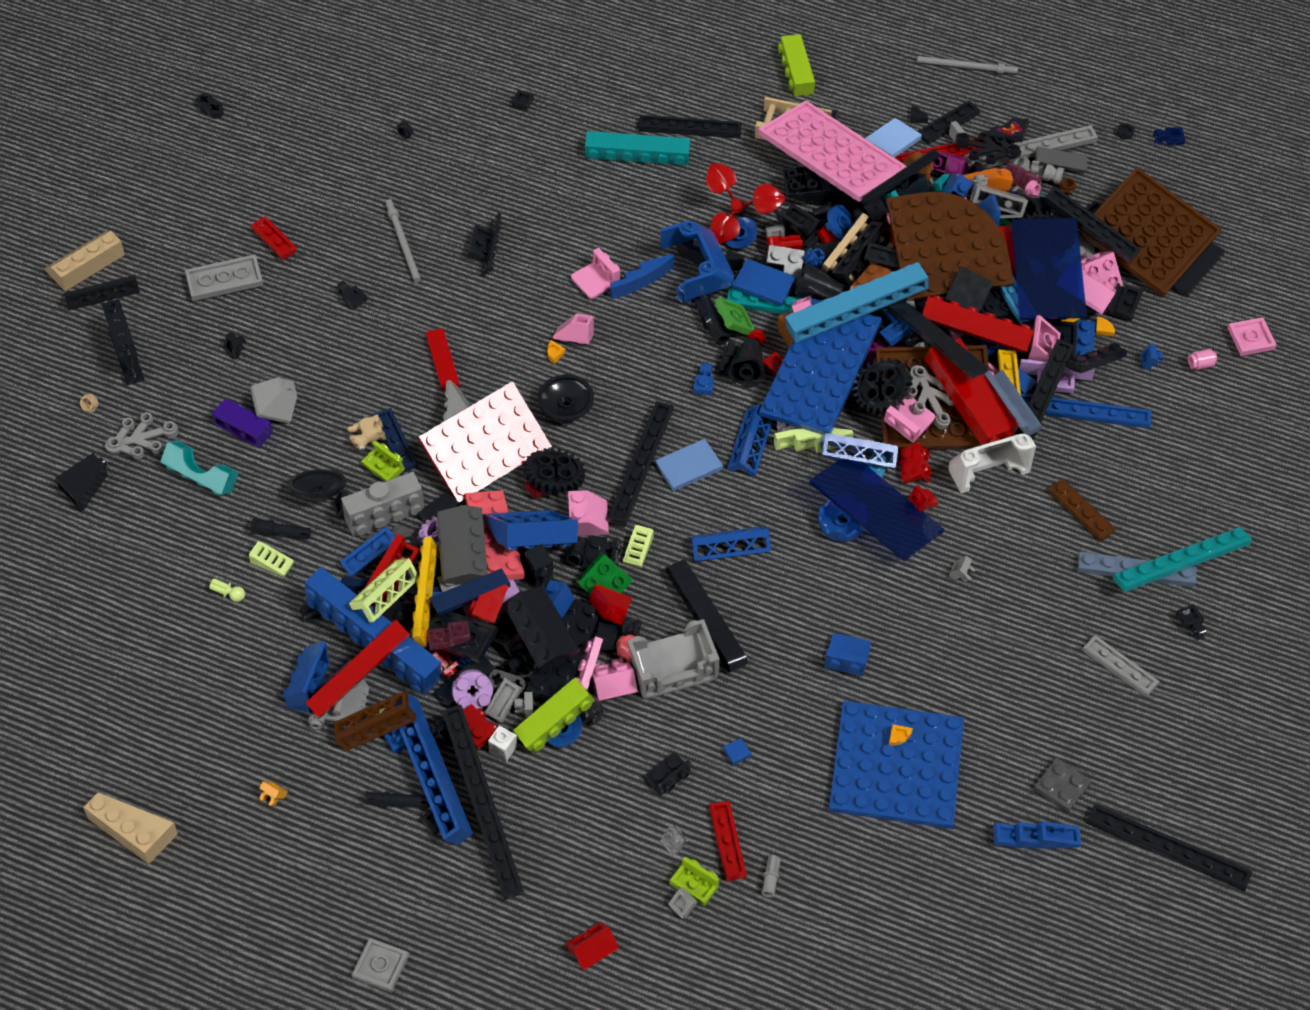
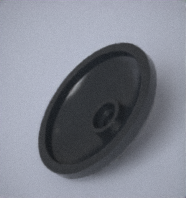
(564, 391)
(317, 484)

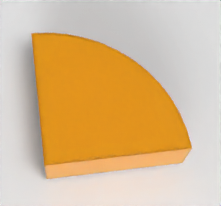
(1104, 327)
(555, 351)
(899, 735)

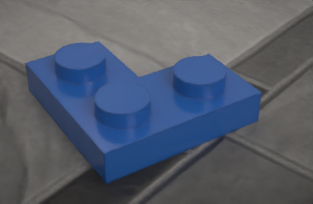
(895, 331)

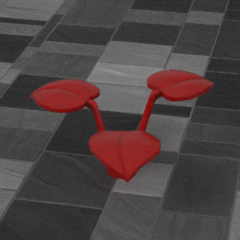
(725, 226)

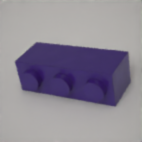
(242, 423)

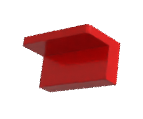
(592, 945)

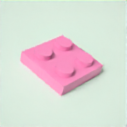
(1252, 336)

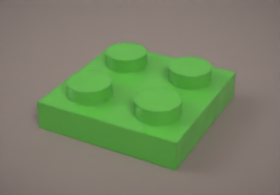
(734, 316)

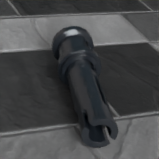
(271, 528)

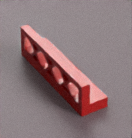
(392, 554)

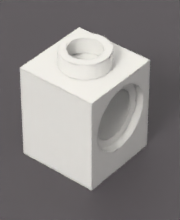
(502, 743)

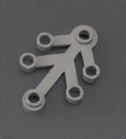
(930, 394)
(140, 438)

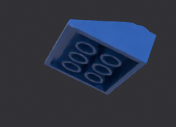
(532, 528)

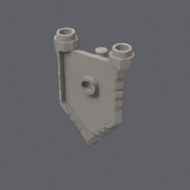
(349, 704)

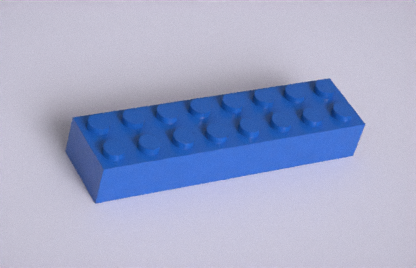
(408, 660)

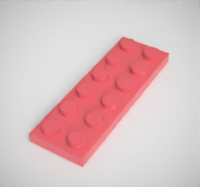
(496, 554)

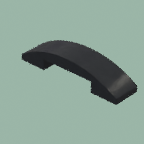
(695, 255)

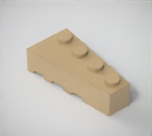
(132, 827)

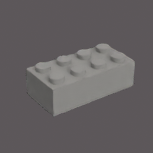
(366, 514)

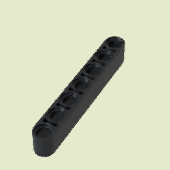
(702, 608)

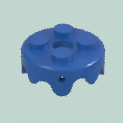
(835, 530)

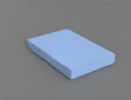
(894, 137)

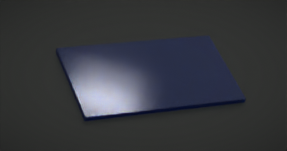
(1048, 268)
(877, 507)

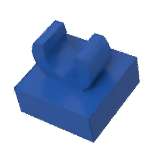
(1150, 357)
(395, 741)

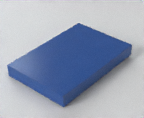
(764, 282)

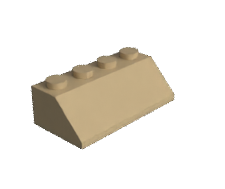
(86, 260)

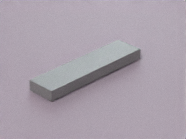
(1120, 666)

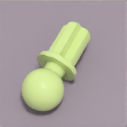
(236, 593)

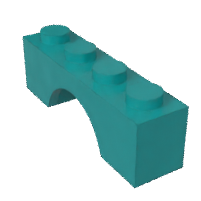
(180, 458)

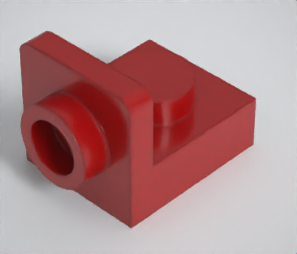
(923, 498)

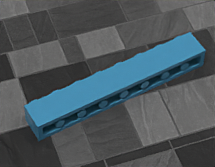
(856, 302)

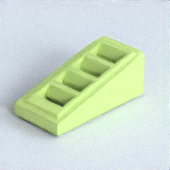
(642, 535)
(260, 552)

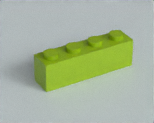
(797, 65)
(554, 715)

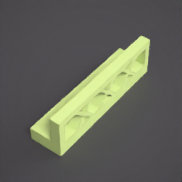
(385, 583)

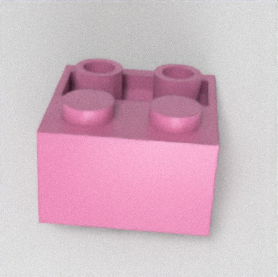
(613, 679)

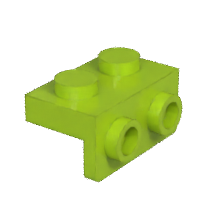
(383, 462)
(696, 880)

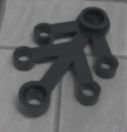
(988, 146)

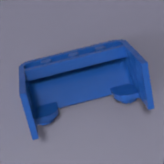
(714, 272)

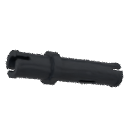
(392, 799)

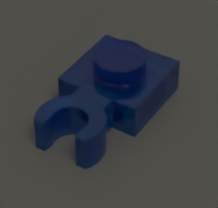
(1171, 135)

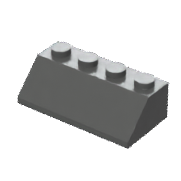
(461, 544)

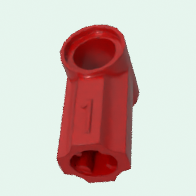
(791, 241)

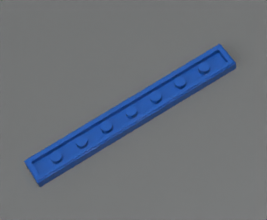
(1097, 412)

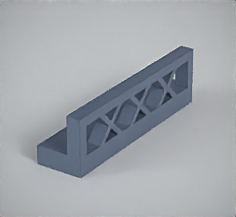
(1014, 402)

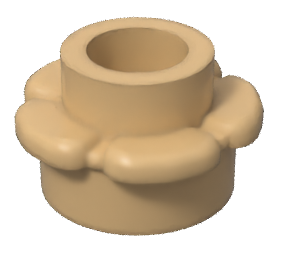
(85, 402)

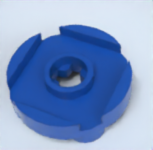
(839, 221)

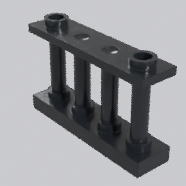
(123, 342)

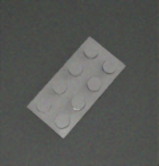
(224, 277)

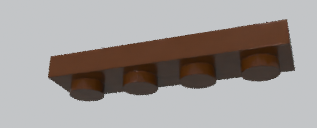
(1081, 510)

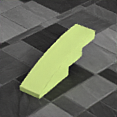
(805, 439)

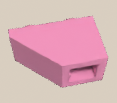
(576, 329)

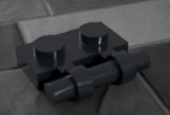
(598, 544)

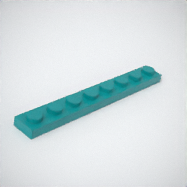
(1182, 559)

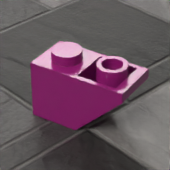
(950, 163)

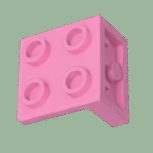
(1104, 265)

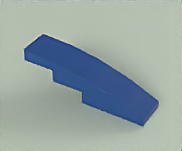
(646, 274)
(1037, 836)

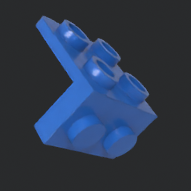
(847, 654)

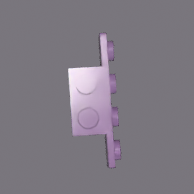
(1068, 377)

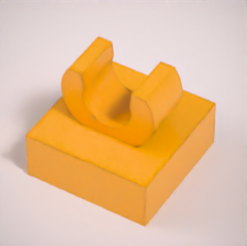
(272, 790)

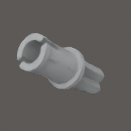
(771, 876)

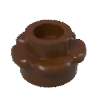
(1067, 185)

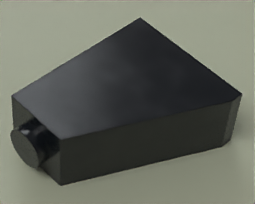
(82, 480)

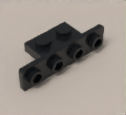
(483, 244)

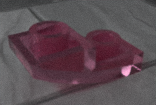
(1021, 176)
(447, 637)

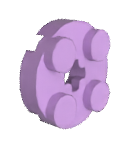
(465, 681)

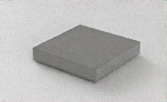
(380, 965)

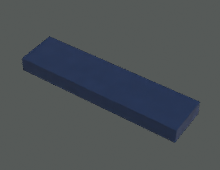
(396, 440)
(467, 592)

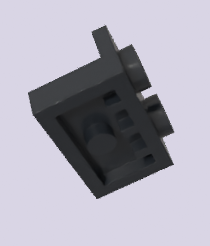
(668, 773)

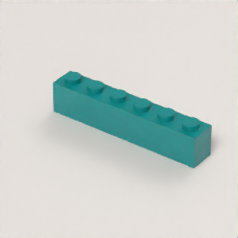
(637, 148)

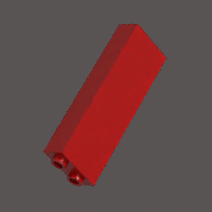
(974, 399)

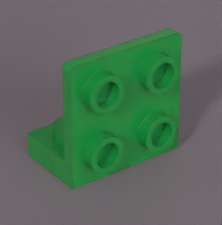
(604, 573)

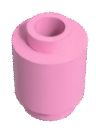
(1202, 359)

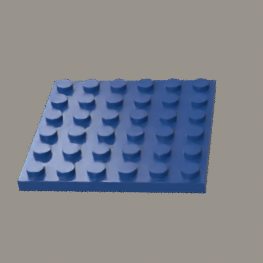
(902, 781)

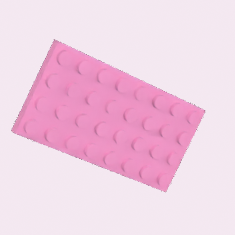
(831, 149)

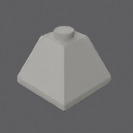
(274, 399)

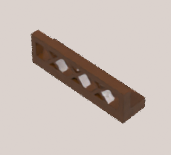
(374, 725)

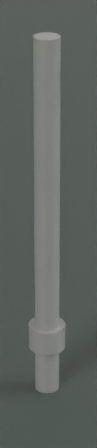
(1000, 68)
(394, 217)

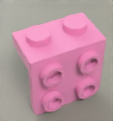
(597, 276)
(907, 421)

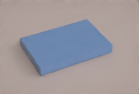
(689, 464)

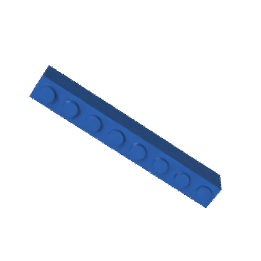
(434, 777)

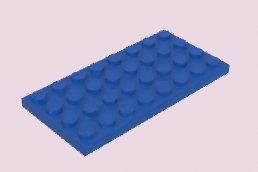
(820, 375)

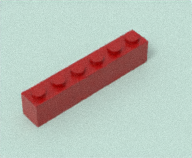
(978, 325)

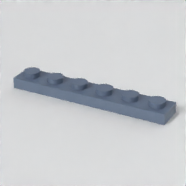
(1110, 565)

